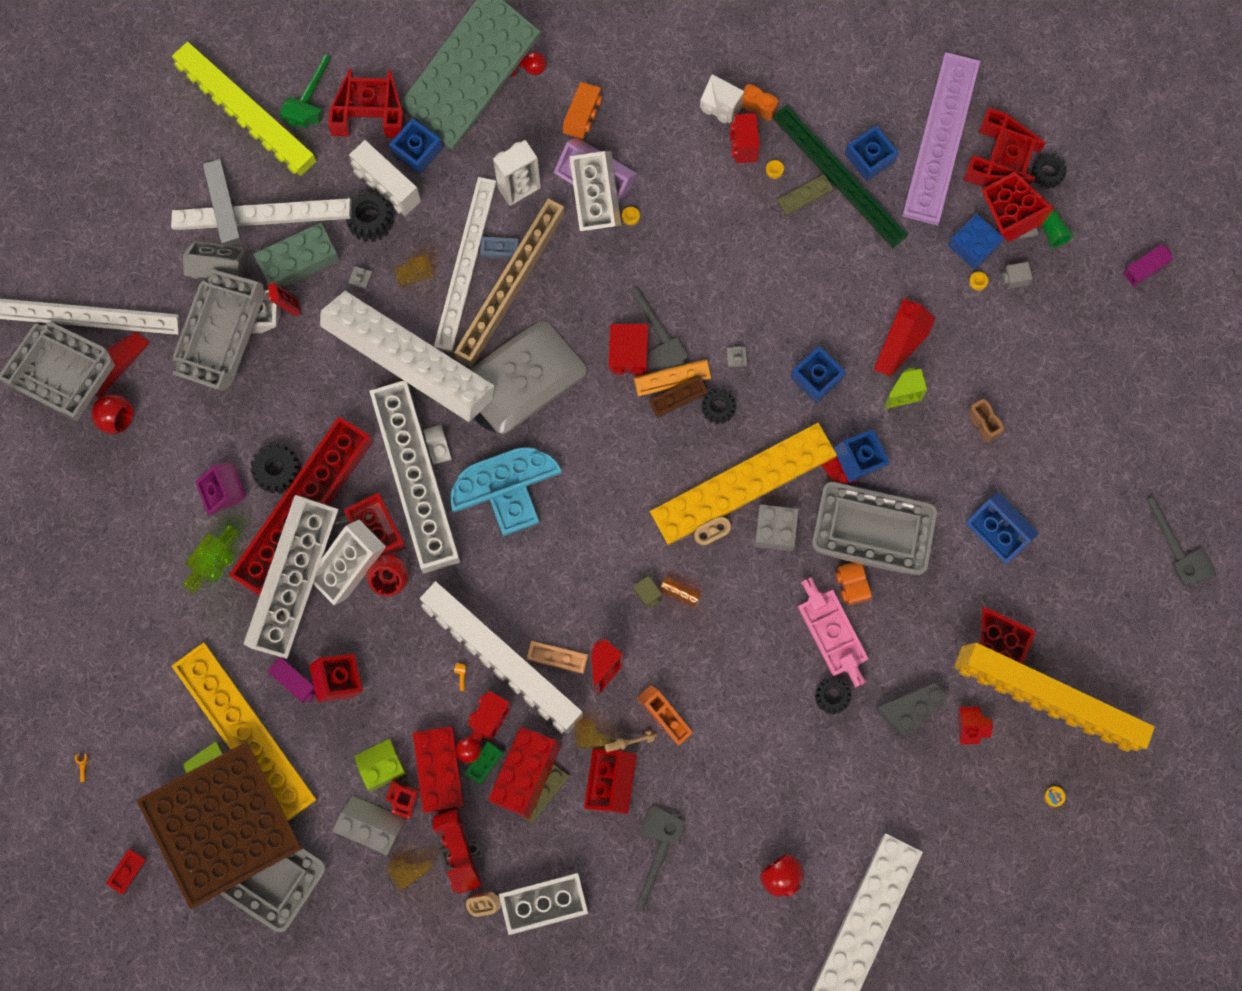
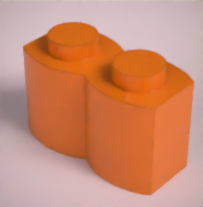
(762, 103)
(853, 583)

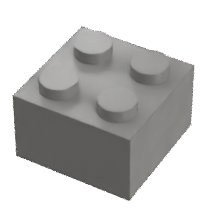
(776, 527)

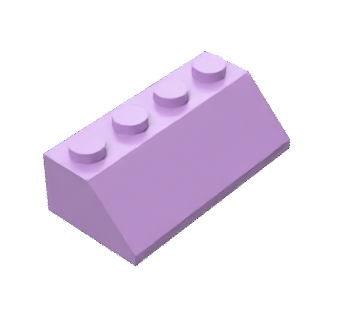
(623, 176)

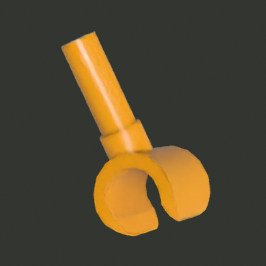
(460, 669)
(82, 766)

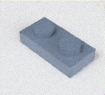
(498, 247)

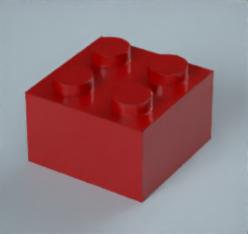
(744, 138)
(335, 678)

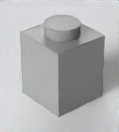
(1017, 275)

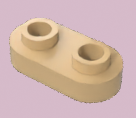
(711, 531)
(483, 904)

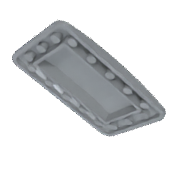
(528, 375)
(874, 528)
(279, 891)

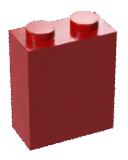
(628, 349)

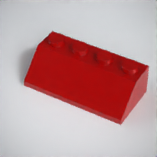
(605, 664)

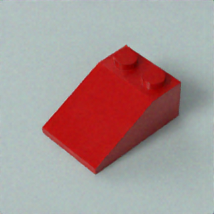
(377, 519)

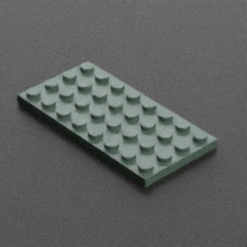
(470, 69)

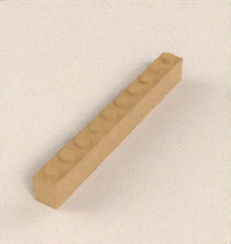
(509, 283)

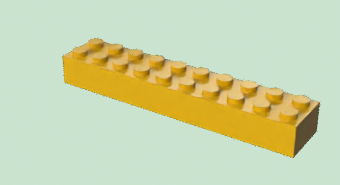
(1054, 697)

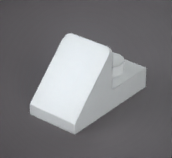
(437, 444)

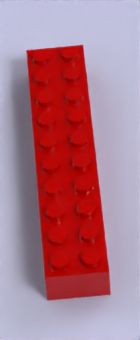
(317, 481)

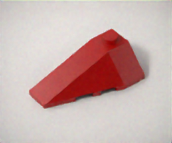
(906, 334)
(123, 356)

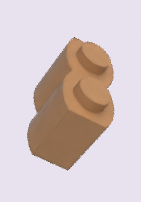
(988, 424)

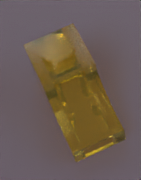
(413, 271)
(589, 737)
(406, 874)

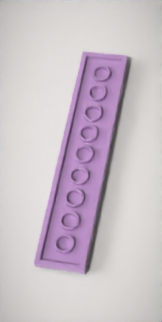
(941, 139)

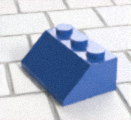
(1002, 528)

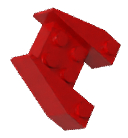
(366, 99)
(1010, 151)
(450, 828)

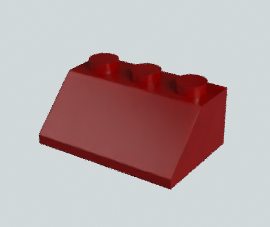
(610, 781)

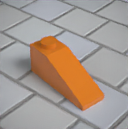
(664, 714)

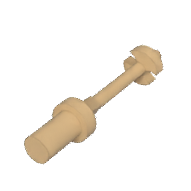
(620, 744)

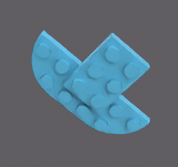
(504, 483)

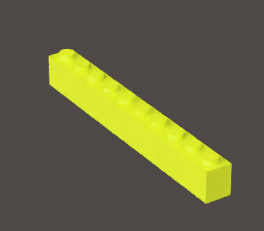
(242, 107)

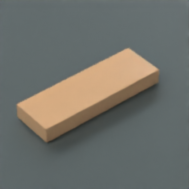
(557, 657)

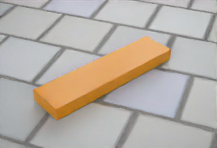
(671, 377)

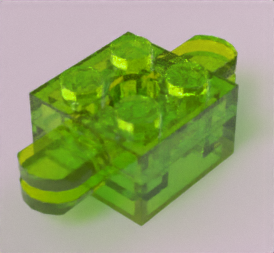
(210, 559)

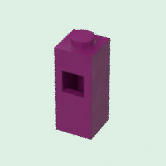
(1148, 265)
(292, 680)

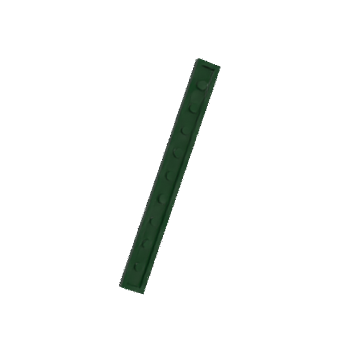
(840, 176)

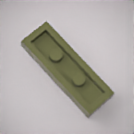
(805, 195)
(553, 784)

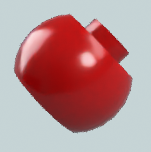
(112, 413)
(383, 583)
(782, 876)

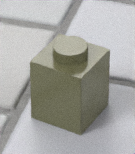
(648, 592)

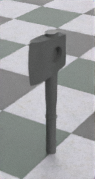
(671, 351)
(1188, 568)
(666, 829)

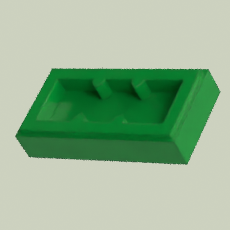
(485, 763)

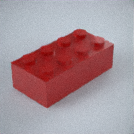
(438, 770)
(524, 773)

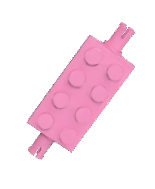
(832, 633)

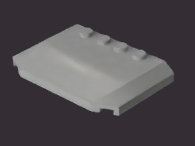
(217, 329)
(58, 369)

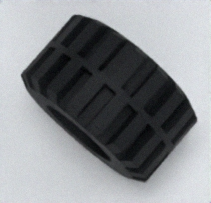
(375, 228)

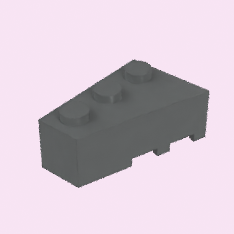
(911, 710)

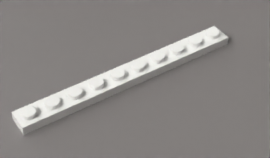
(266, 214)
(465, 265)
(89, 316)

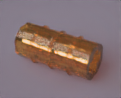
(680, 592)

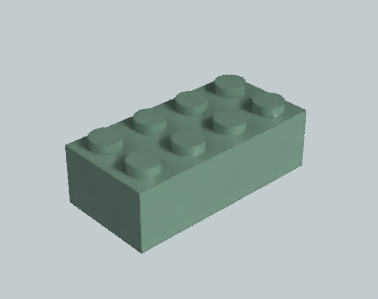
(297, 256)

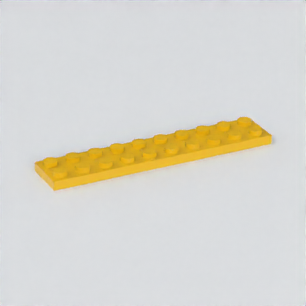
(743, 483)
(239, 723)

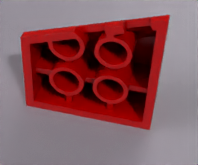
(1016, 206)
(1005, 635)

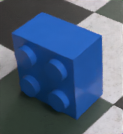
(416, 146)
(871, 153)
(976, 242)
(817, 374)
(861, 455)

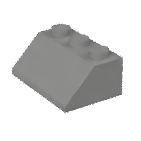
(205, 256)
(370, 825)

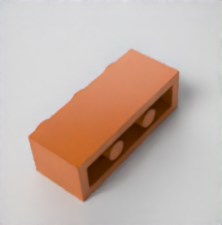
(582, 110)

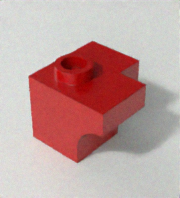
(973, 725)
(403, 799)

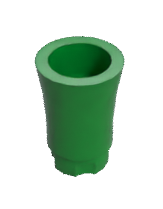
(1056, 230)

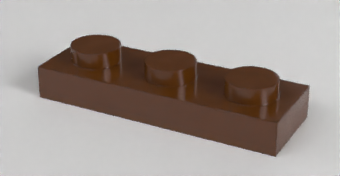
(678, 397)

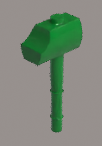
(299, 111)

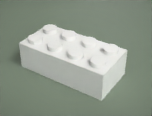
(517, 172)
(384, 178)
(595, 190)
(347, 562)
(543, 904)

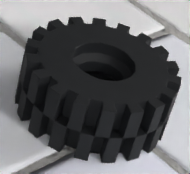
(261, 465)

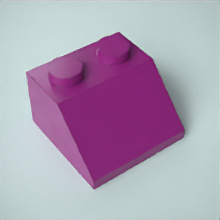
(220, 488)

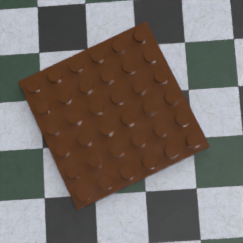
(219, 825)

